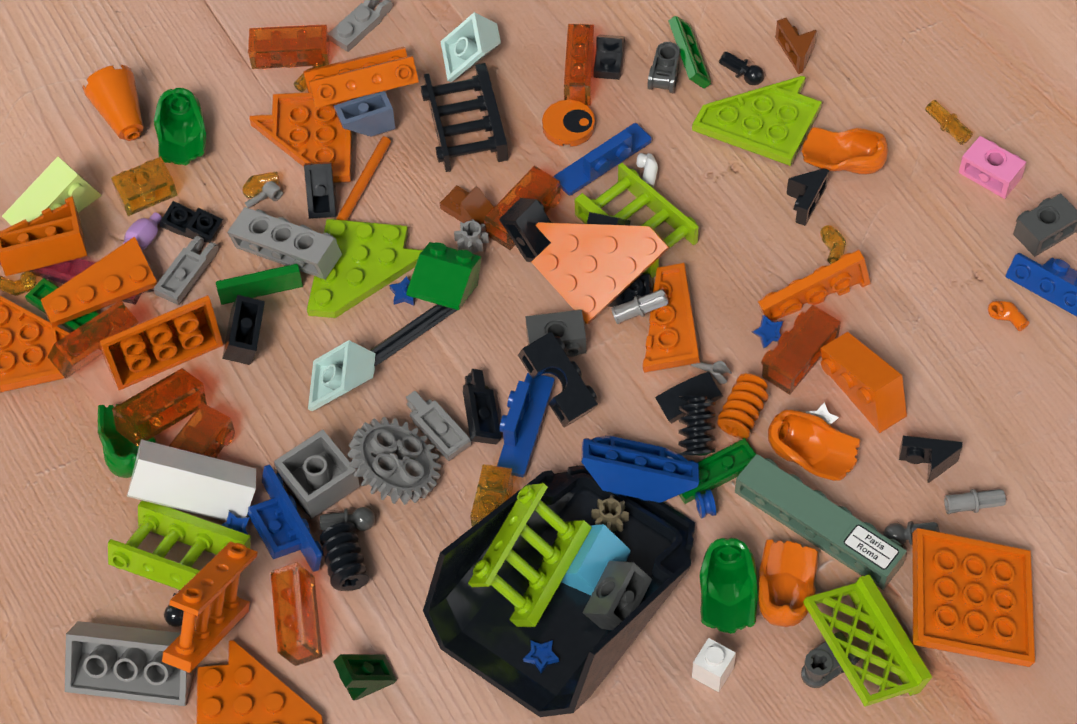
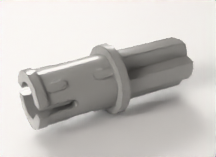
(639, 306)
(974, 501)

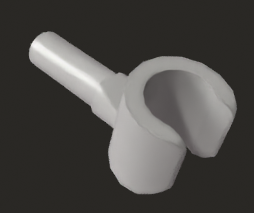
(269, 190)
(716, 370)

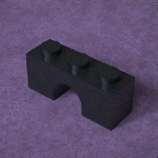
(549, 356)

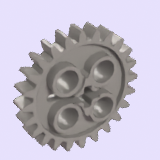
(394, 460)

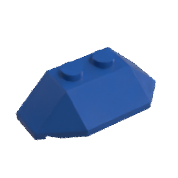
(638, 468)

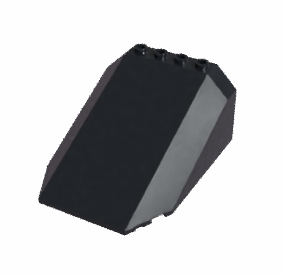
(475, 621)

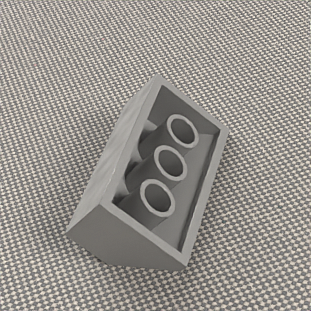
(123, 664)

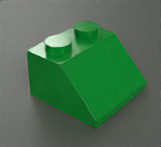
(444, 275)

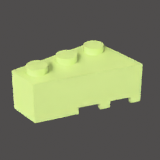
(50, 191)

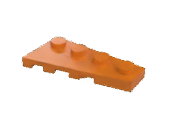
(106, 282)
(813, 289)
(672, 327)

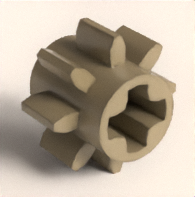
(610, 513)

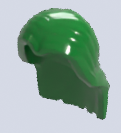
(179, 127)
(118, 451)
(728, 586)

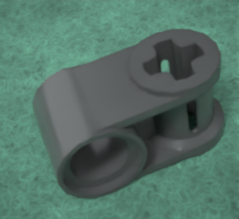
(664, 68)
(822, 665)

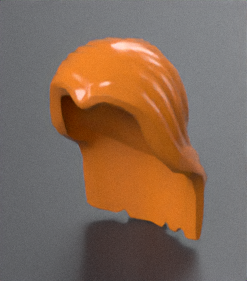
(851, 150)
(813, 444)
(785, 582)

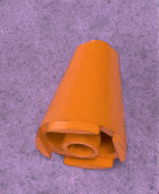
(116, 99)

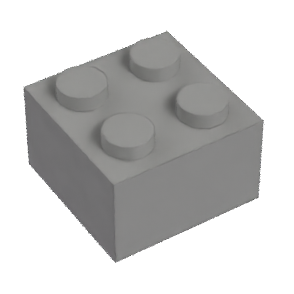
(317, 474)

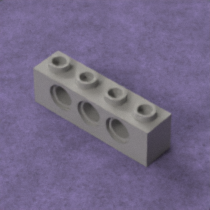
(285, 242)

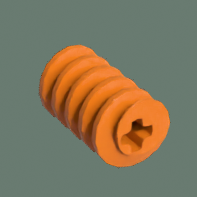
(743, 406)

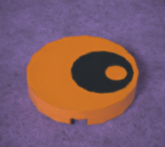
(568, 123)

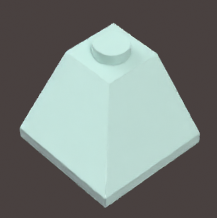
(468, 44)
(339, 373)

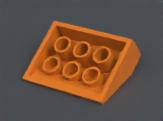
(161, 343)

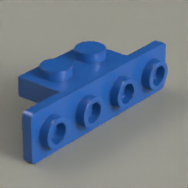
(602, 159)
(1051, 281)
(523, 422)
(281, 524)

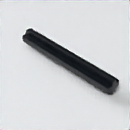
(410, 332)

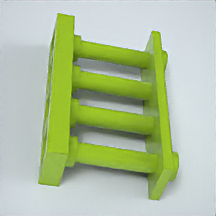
(646, 195)
(174, 527)
(553, 568)

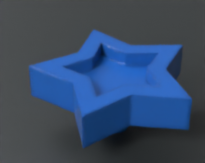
(400, 292)
(768, 331)
(236, 523)
(541, 655)

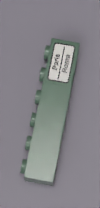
(820, 520)

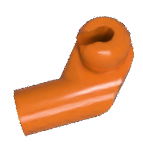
(1008, 311)

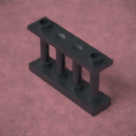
(485, 102)

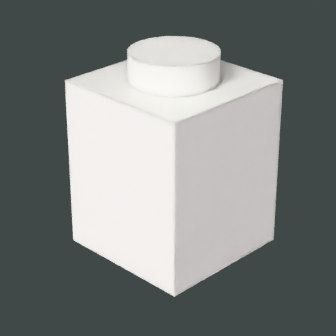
(713, 665)

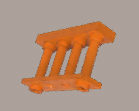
(360, 76)
(209, 607)

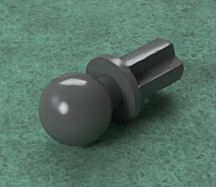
(362, 518)
(901, 534)

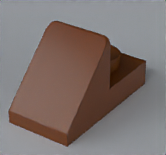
(796, 47)
(466, 205)

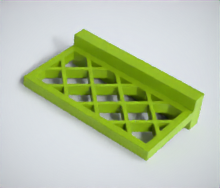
(885, 634)

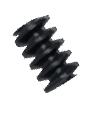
(696, 425)
(343, 557)

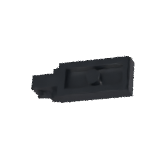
(480, 409)

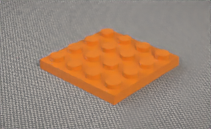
(972, 597)

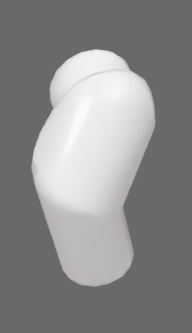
(650, 167)

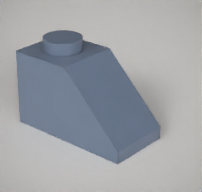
(367, 114)

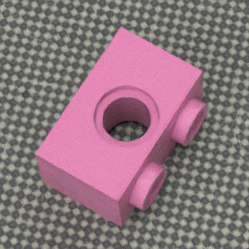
(992, 167)

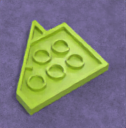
(762, 121)
(369, 261)

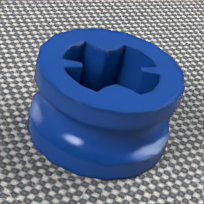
(705, 503)

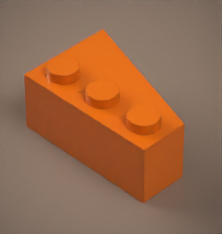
(43, 241)
(866, 380)

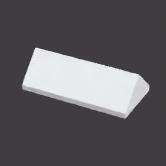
(191, 481)

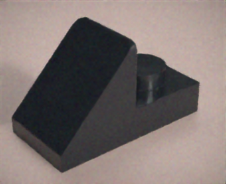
(608, 56)
(320, 190)
(807, 191)
(937, 453)

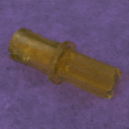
(949, 122)

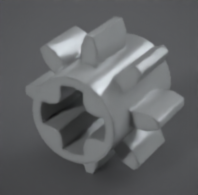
(471, 236)

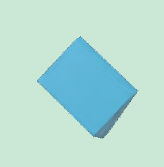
(593, 557)

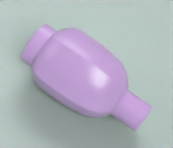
(144, 230)

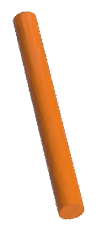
(364, 179)

